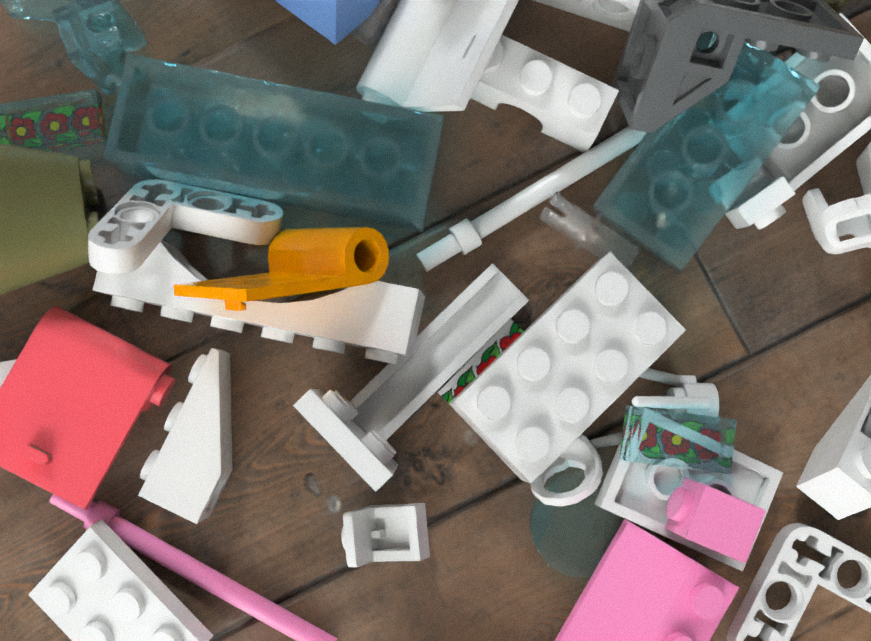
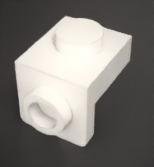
(760, 202)
(385, 534)

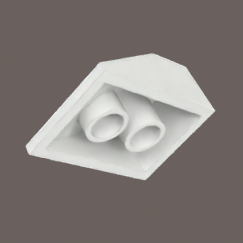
(830, 121)

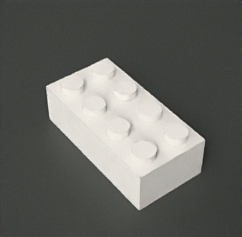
(567, 368)

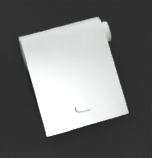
(434, 53)

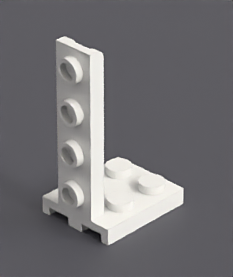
(365, 423)

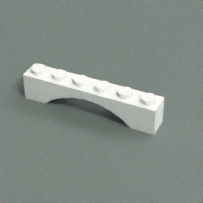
(367, 316)

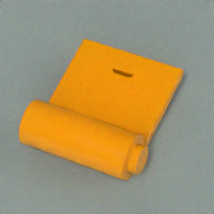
(301, 264)

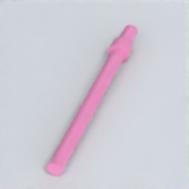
(196, 571)

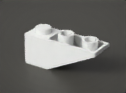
(198, 450)
(841, 461)

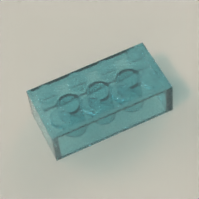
(703, 159)

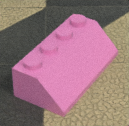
(648, 594)

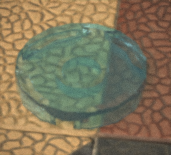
(555, 525)

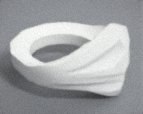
(579, 455)

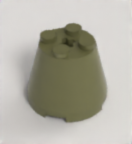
(43, 214)

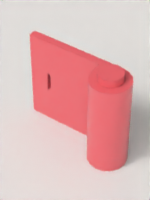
(78, 401)

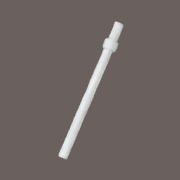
(468, 234)

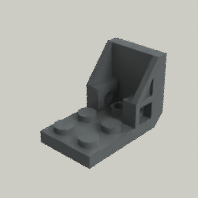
(667, 71)

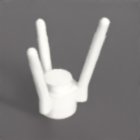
(685, 398)

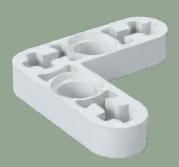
(155, 206)
(802, 578)

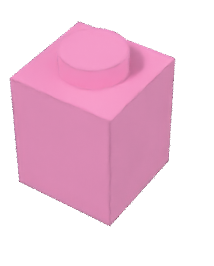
(714, 519)

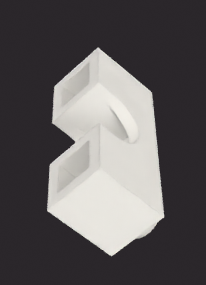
(560, 97)

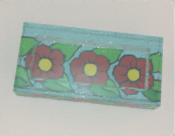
(54, 121)
(678, 439)

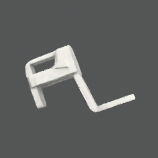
(845, 217)

